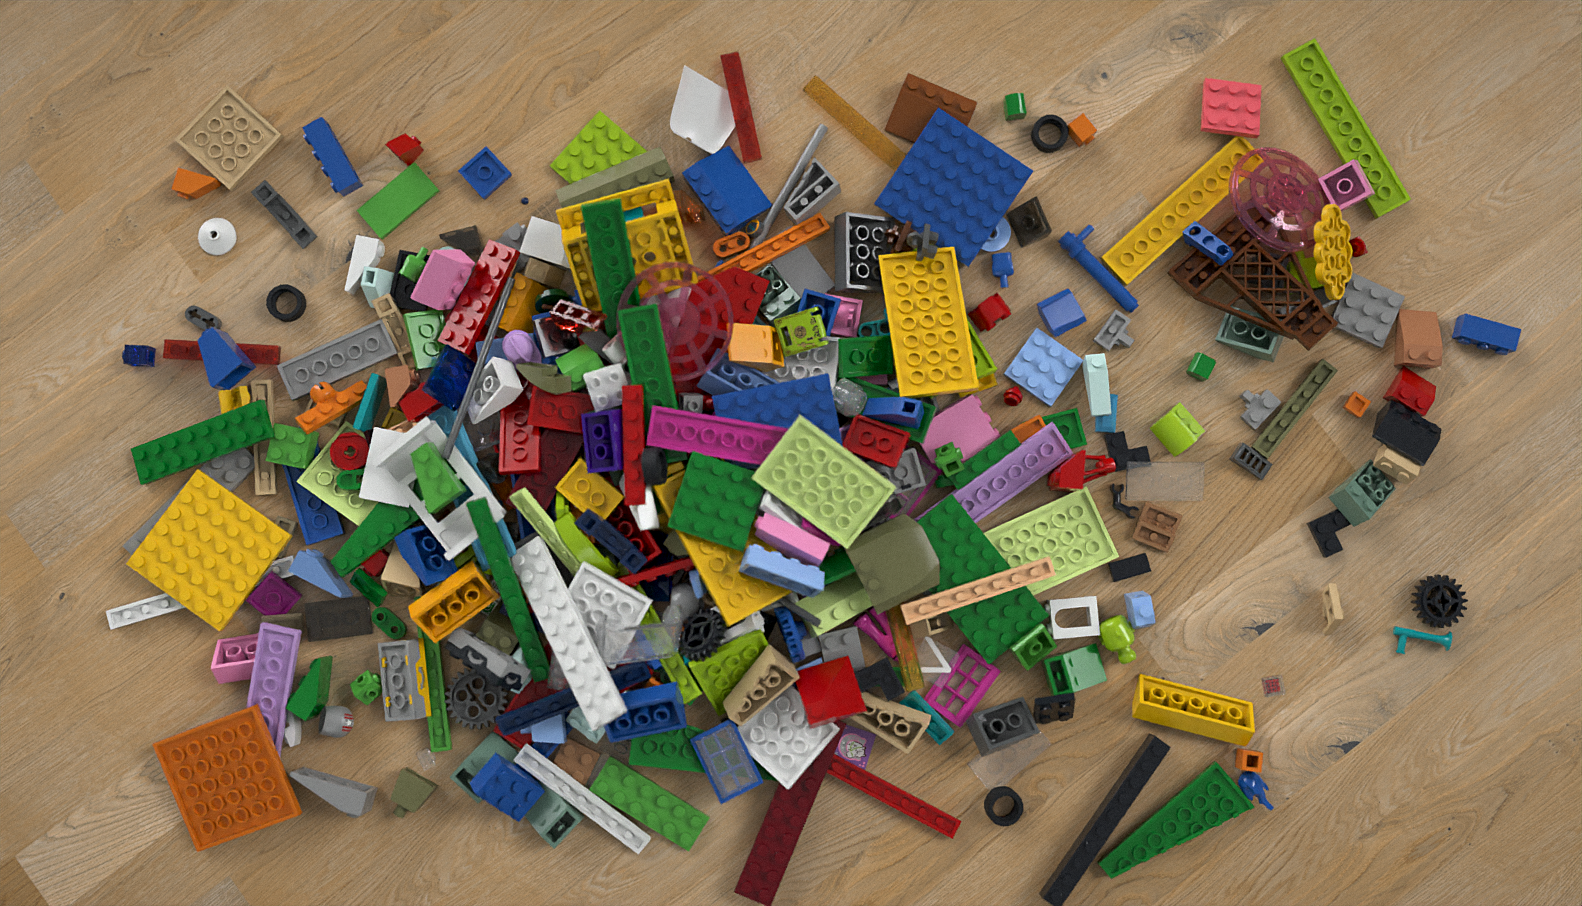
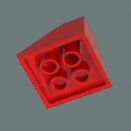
(829, 692)

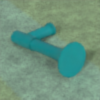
(1403, 633)

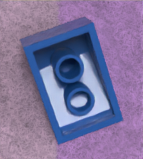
(425, 555)

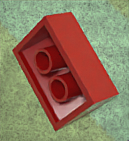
(1069, 474)

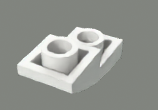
(292, 734)

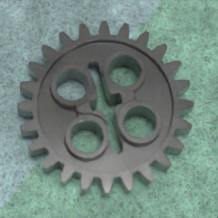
(462, 709)

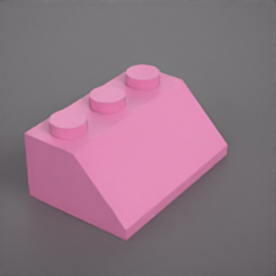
(443, 279)
(234, 658)

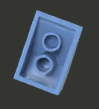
(319, 571)

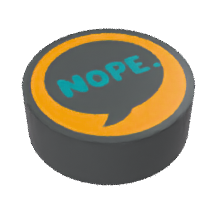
(754, 228)

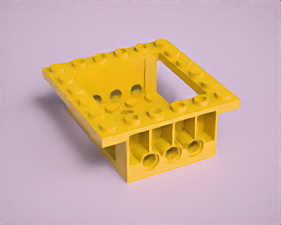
(654, 233)

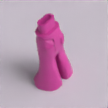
(885, 641)

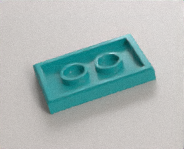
(370, 403)

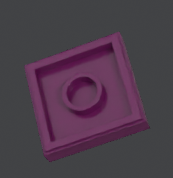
(274, 596)

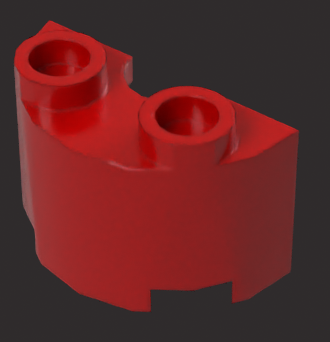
(989, 312)

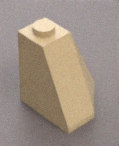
(399, 577)

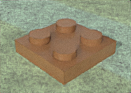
(577, 760)

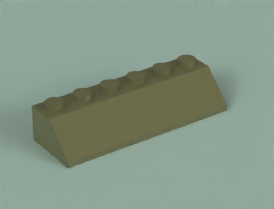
(630, 174)

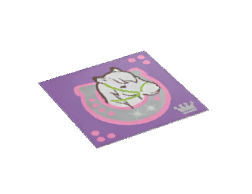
(855, 746)

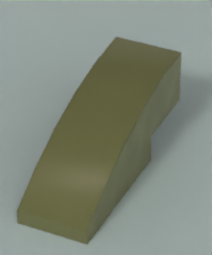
(545, 377)

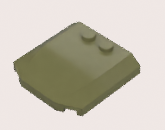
(894, 562)

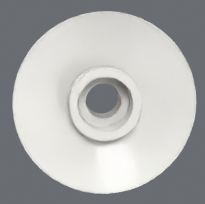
(222, 242)

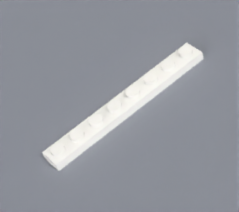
(582, 798)

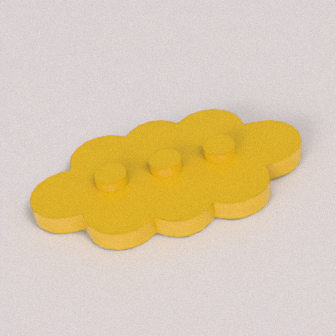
(1332, 252)

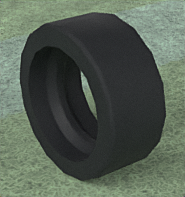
(1055, 120)
(273, 296)
(654, 466)
(1010, 818)

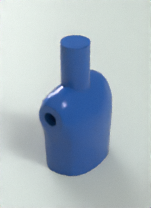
(1002, 267)

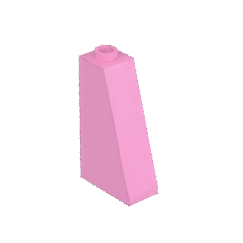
(791, 540)

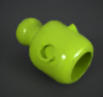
(1117, 636)

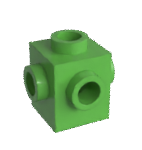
(949, 459)
(367, 687)

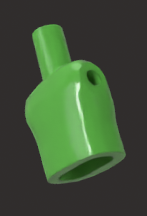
(414, 265)

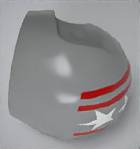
(335, 721)

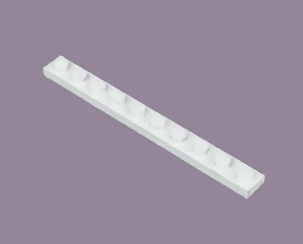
(165, 603)

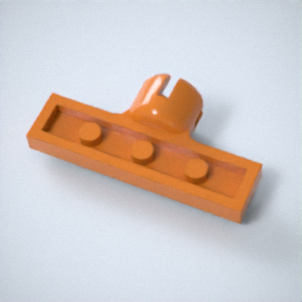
(329, 405)

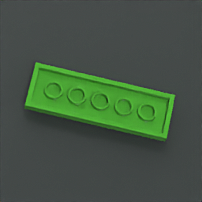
(649, 803)

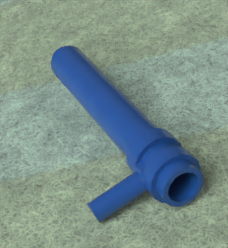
(1077, 250)

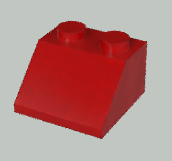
(1411, 391)

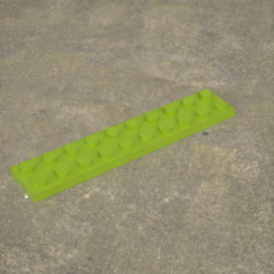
(1344, 124)

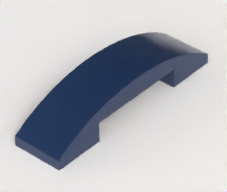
(612, 539)

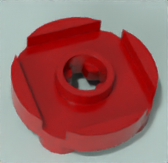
(341, 444)

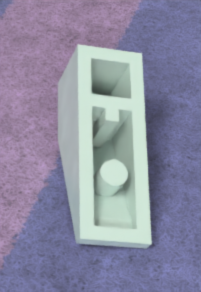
(1097, 384)

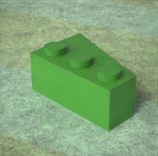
(435, 478)

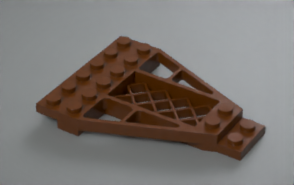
(1197, 272)

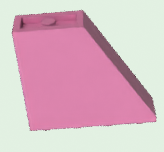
(961, 424)

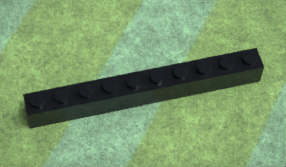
(1104, 820)

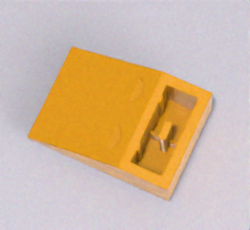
(756, 347)

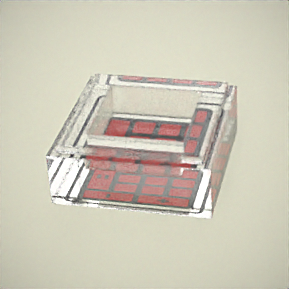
(1273, 686)

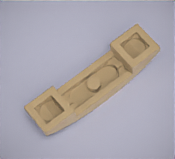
(395, 325)

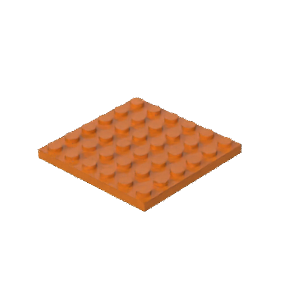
(227, 778)

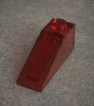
(576, 318)

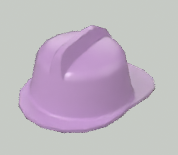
(520, 348)

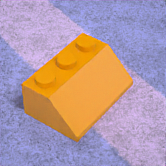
(521, 305)

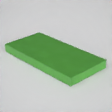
(398, 200)

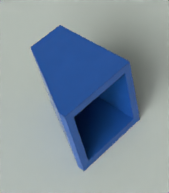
(223, 359)

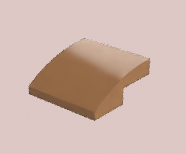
(1157, 526)

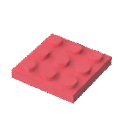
(1231, 108)

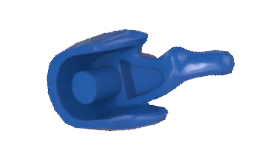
(1253, 785)

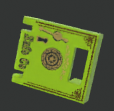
(803, 330)

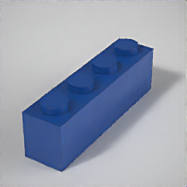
(331, 154)

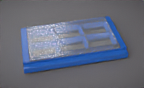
(726, 761)

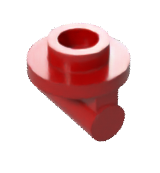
(1358, 247)

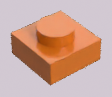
(1356, 404)

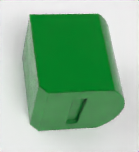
(1014, 106)
(1201, 366)

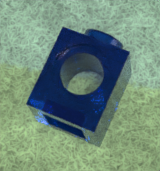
(139, 355)

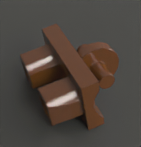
(899, 237)

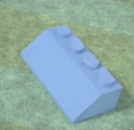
(782, 571)

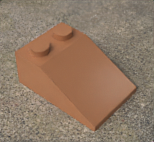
(1418, 339)

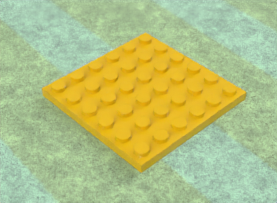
(209, 550)

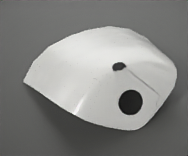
(702, 112)

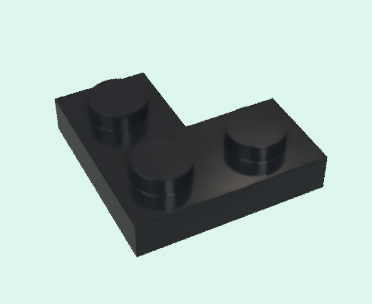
(1119, 451)
(1324, 531)
(881, 674)

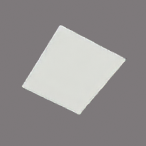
(375, 482)

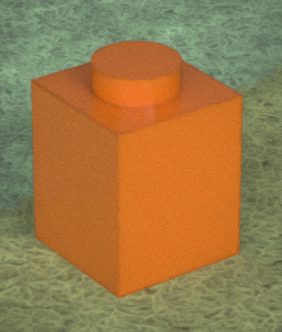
(1081, 130)
(1249, 760)

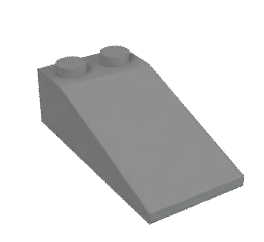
(342, 793)

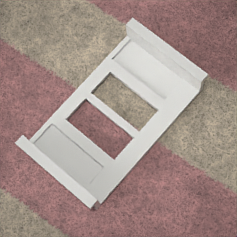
(456, 529)

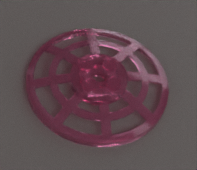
(1275, 198)
(687, 312)

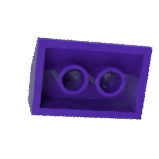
(603, 440)

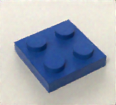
(485, 172)

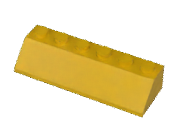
(1193, 710)

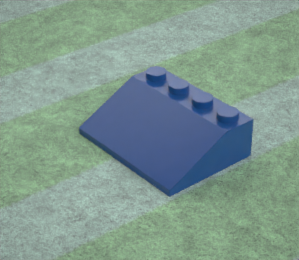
(726, 190)

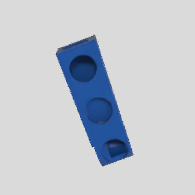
(1207, 243)

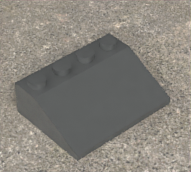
(857, 247)

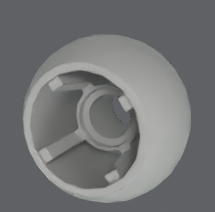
(684, 595)

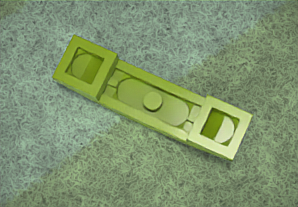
(582, 546)

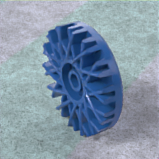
(792, 632)

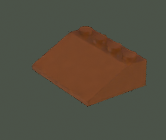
(919, 102)

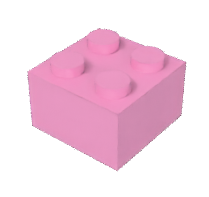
(1346, 185)

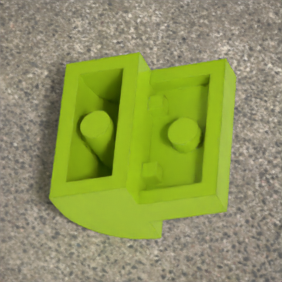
(1177, 429)

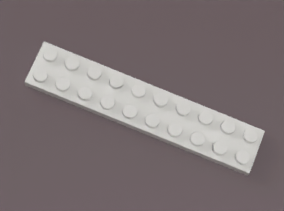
(567, 634)

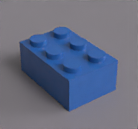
(506, 787)

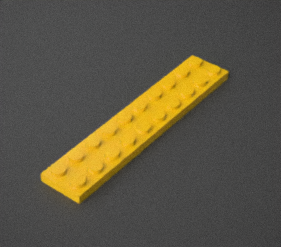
(1178, 211)

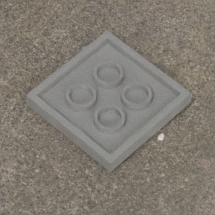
(1367, 310)

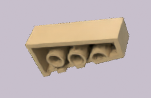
(760, 685)
(893, 721)

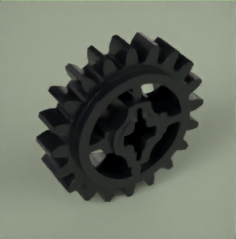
(1455, 601)
(702, 635)

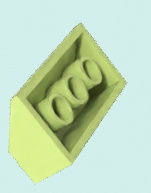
(835, 603)

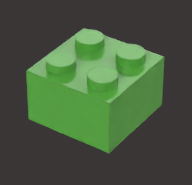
(292, 446)

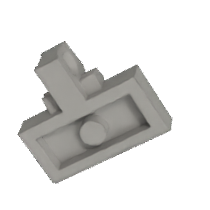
(1114, 332)
(1258, 407)

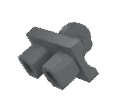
(924, 242)

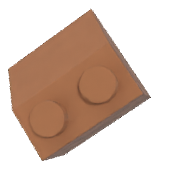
(401, 381)

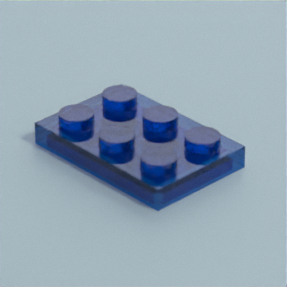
(449, 378)

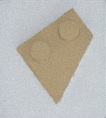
(1332, 608)

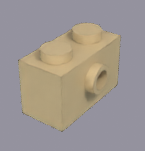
(1396, 464)

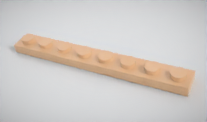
(977, 590)

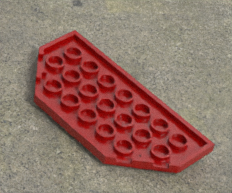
(745, 294)

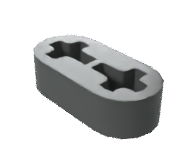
(204, 316)

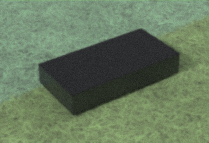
(1129, 567)

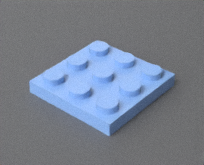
(1043, 367)

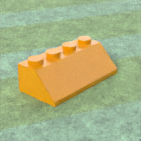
(453, 602)

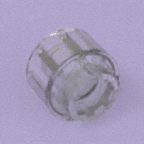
(848, 397)

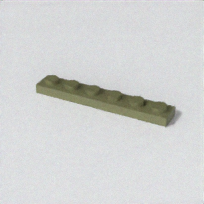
(1294, 408)

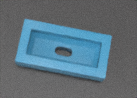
(1108, 423)

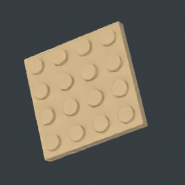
(229, 138)

